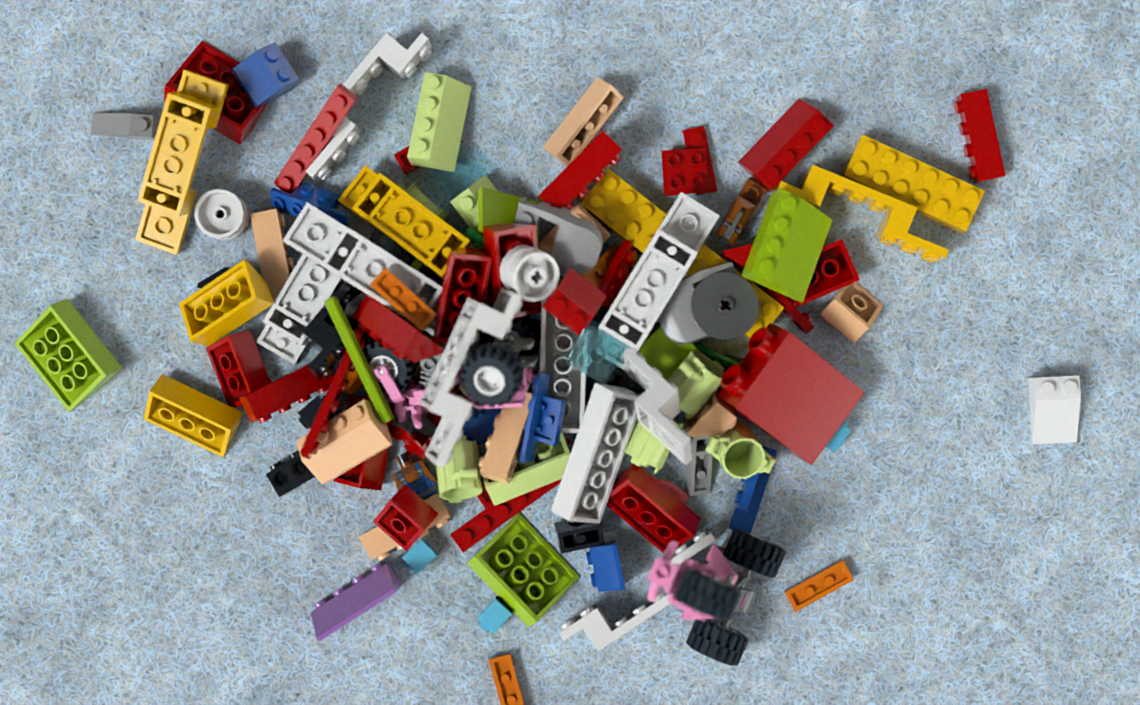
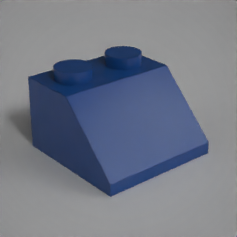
(266, 75)
(606, 566)

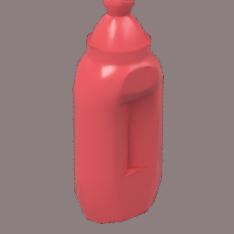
(674, 489)

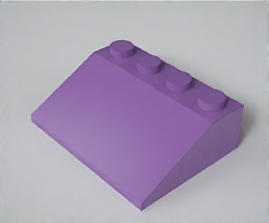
(355, 600)

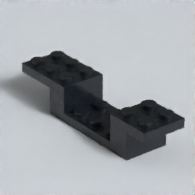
(325, 338)

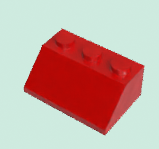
(831, 273)
(238, 366)

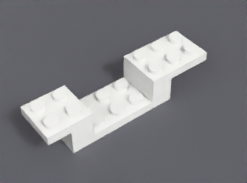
(398, 60)
(356, 258)
(658, 273)
(302, 299)
(437, 395)
(598, 627)

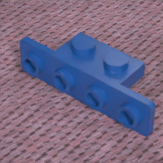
(320, 198)
(543, 419)
(749, 499)

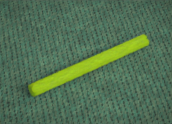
(358, 359)

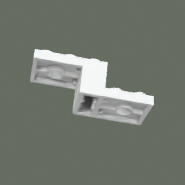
(658, 405)

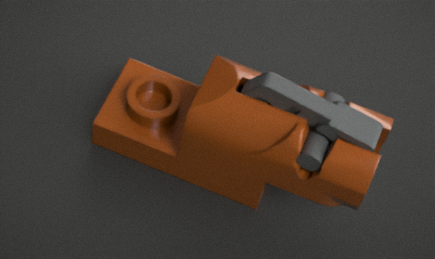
(741, 212)

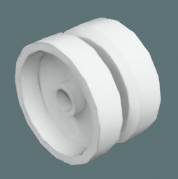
(209, 210)
(529, 273)

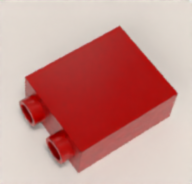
(789, 392)

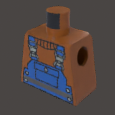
(415, 476)

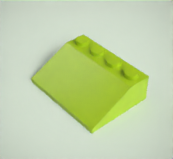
(787, 245)
(67, 354)
(523, 570)

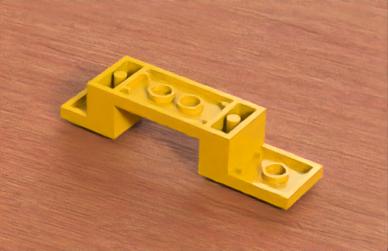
(175, 159)
(403, 220)
(895, 221)

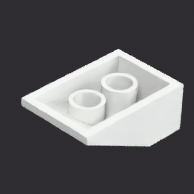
(1054, 409)

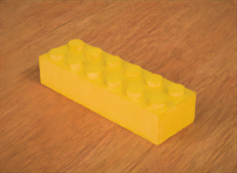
(914, 182)

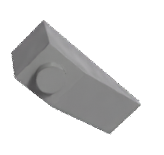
(125, 125)
(699, 468)

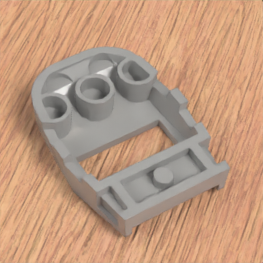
(577, 240)
(676, 316)

